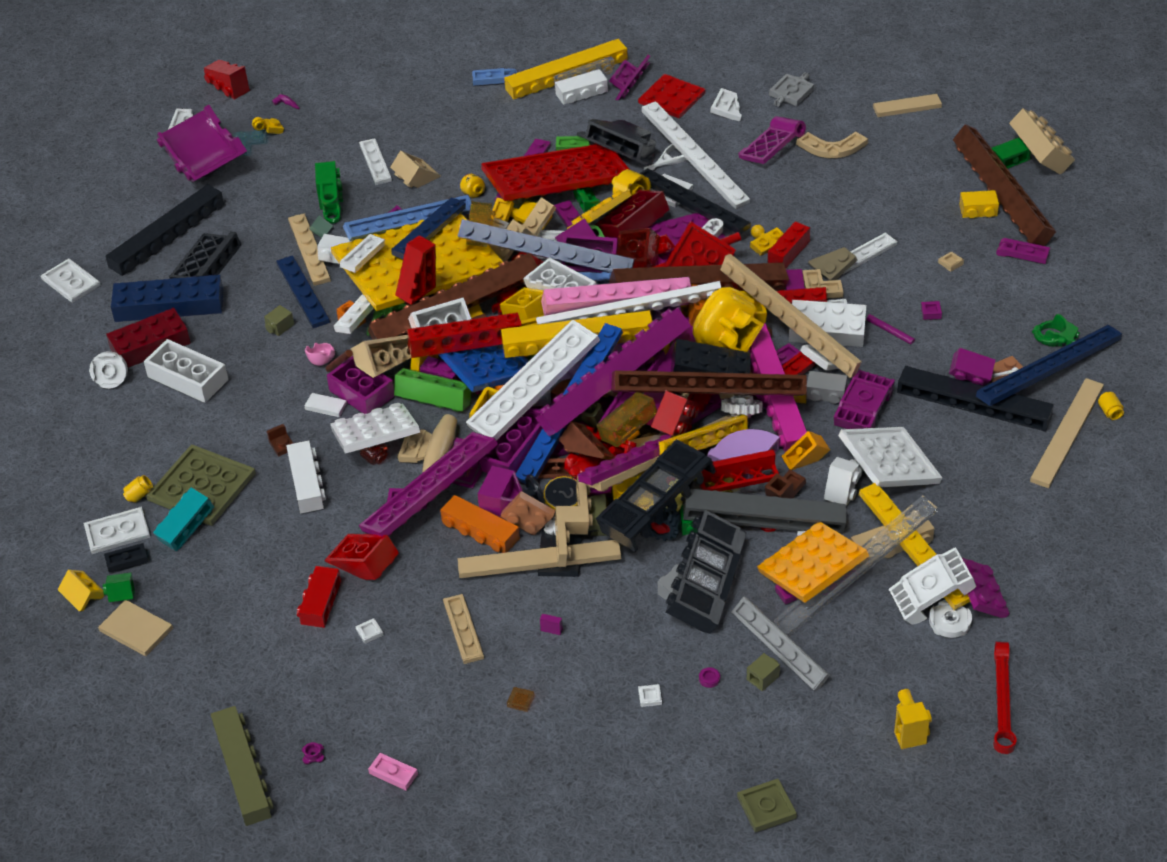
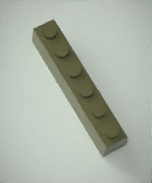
(240, 765)

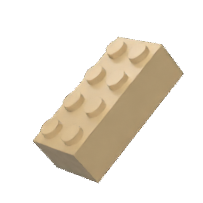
(1042, 141)

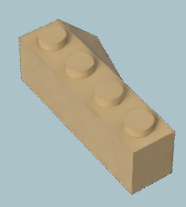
(381, 354)

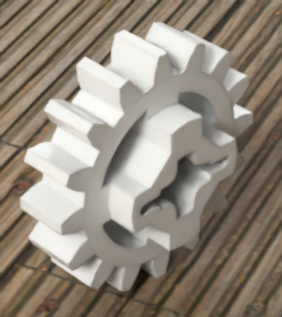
(741, 405)

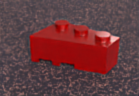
(227, 78)
(417, 270)

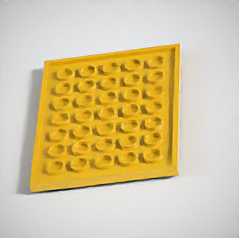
(454, 263)

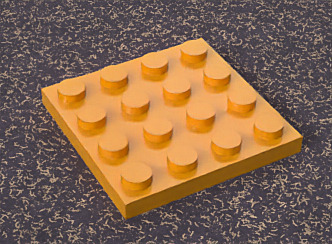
(812, 561)

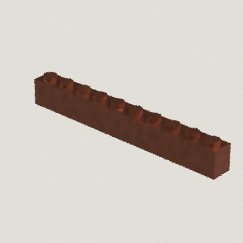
(1008, 190)
(771, 273)
(475, 291)
(709, 383)

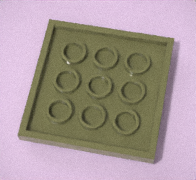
(207, 473)

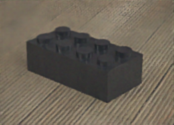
(705, 358)

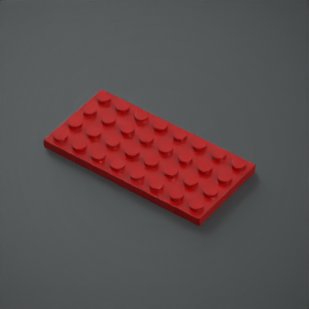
(553, 171)

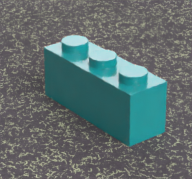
(183, 519)

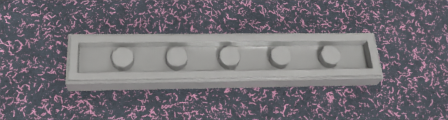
(780, 644)

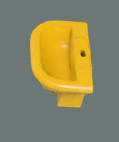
(727, 320)

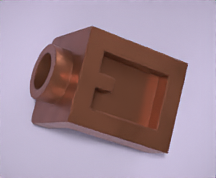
(279, 439)

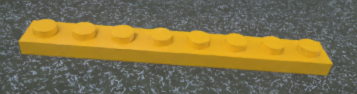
(914, 544)

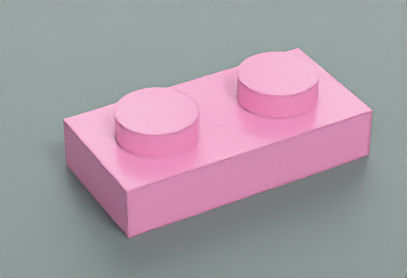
(393, 771)

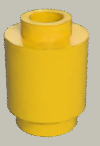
(1111, 405)
(137, 489)

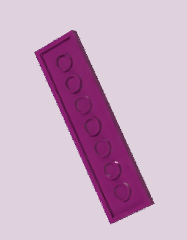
(428, 484)

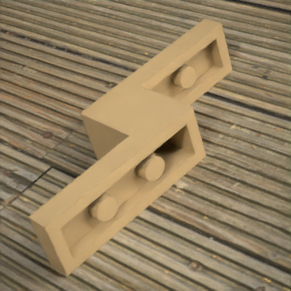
(531, 226)
(572, 521)

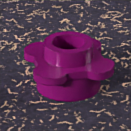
(311, 748)

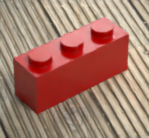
(789, 244)
(319, 596)

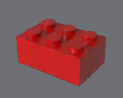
(675, 414)

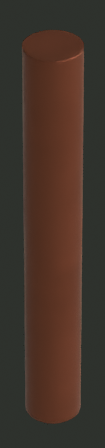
(338, 361)

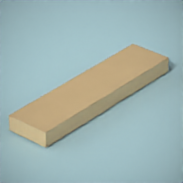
(907, 105)
(463, 629)

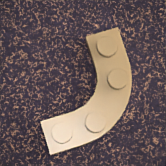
(832, 149)

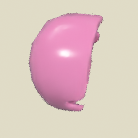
(320, 353)

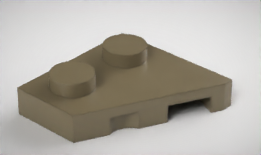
(834, 263)

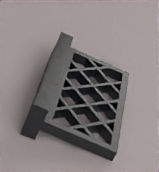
(212, 264)

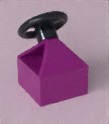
(502, 487)

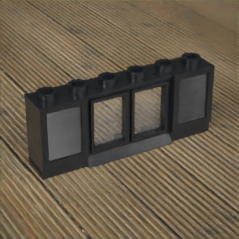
(653, 493)
(705, 572)

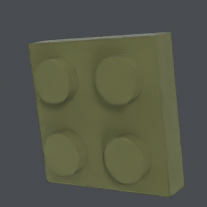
(766, 805)

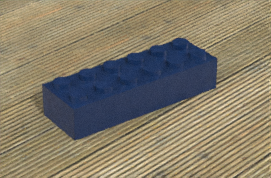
(147, 298)

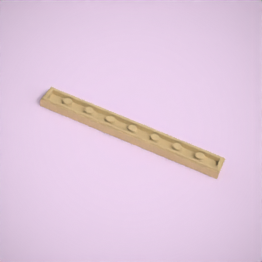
(1066, 433)
(536, 559)

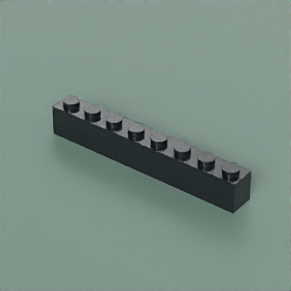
(164, 230)
(962, 395)

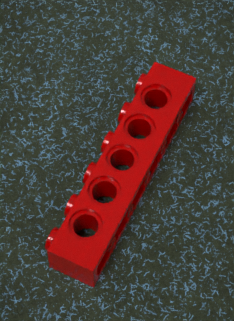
(460, 335)

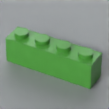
(432, 390)

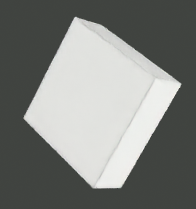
(369, 630)
(650, 695)

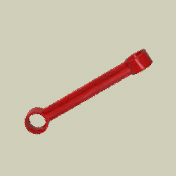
(1001, 658)

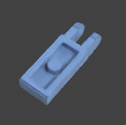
(491, 76)

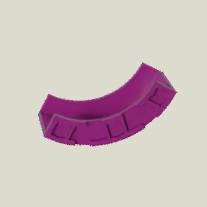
(200, 145)

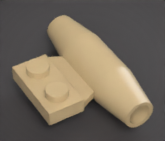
(429, 446)

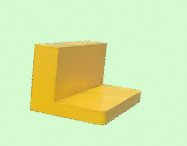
(79, 589)

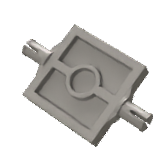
(791, 89)

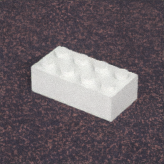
(839, 320)
(186, 370)

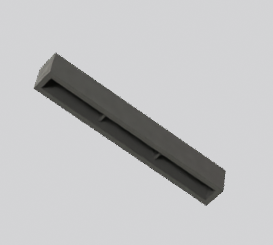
(765, 510)

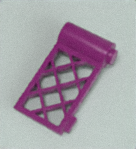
(780, 128)

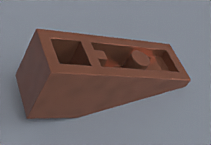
(581, 440)

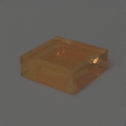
(520, 699)

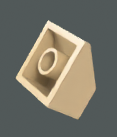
(413, 170)

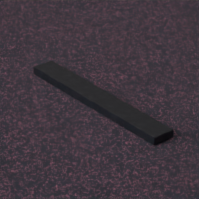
(696, 202)

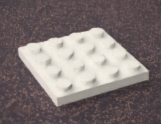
(374, 428)
(890, 456)

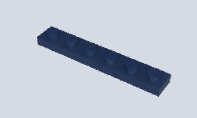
(432, 224)
(302, 292)

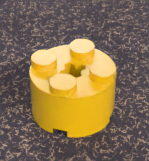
(630, 181)

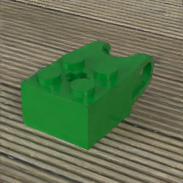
(328, 189)

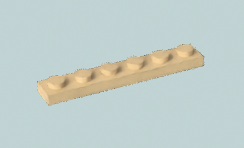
(308, 249)

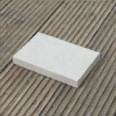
(70, 280)
(116, 530)

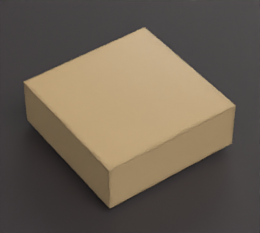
(951, 261)

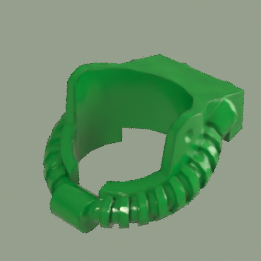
(1067, 334)

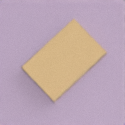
(135, 628)

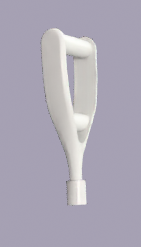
(666, 159)

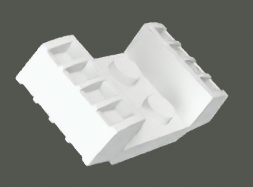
(931, 583)

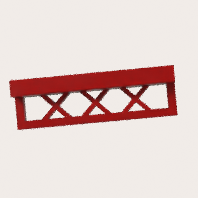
(737, 467)

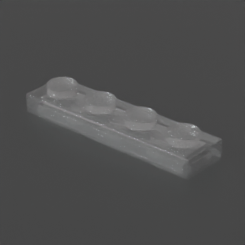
(605, 65)

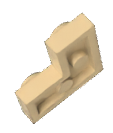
(814, 279)

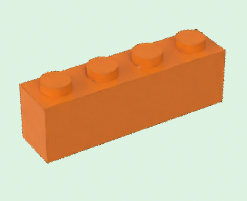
(479, 524)

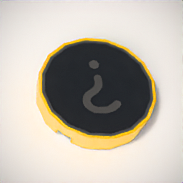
(561, 492)

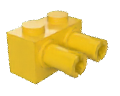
(911, 721)

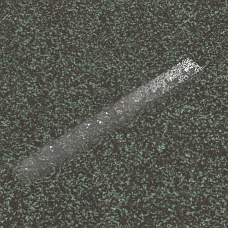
(877, 548)

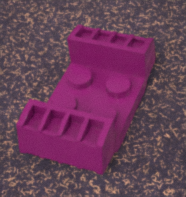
(863, 400)

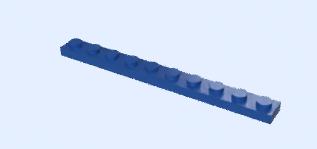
(544, 444)

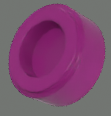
(709, 677)

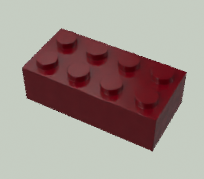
(634, 213)
(143, 337)

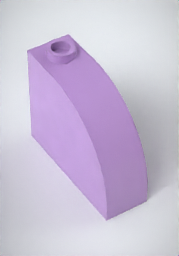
(744, 443)

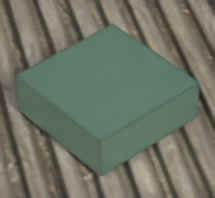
(320, 226)

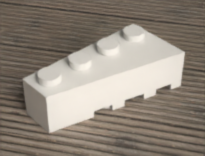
(555, 275)

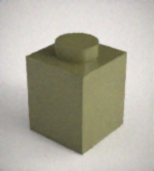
(278, 320)
(763, 672)

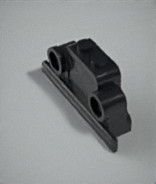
(621, 138)

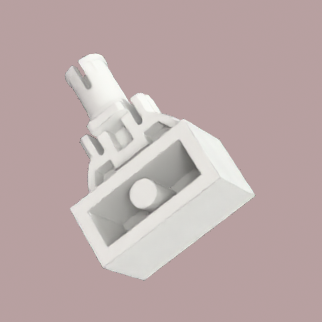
(842, 480)

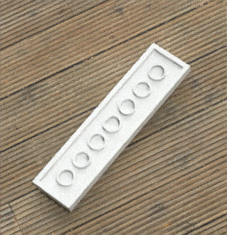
(533, 380)

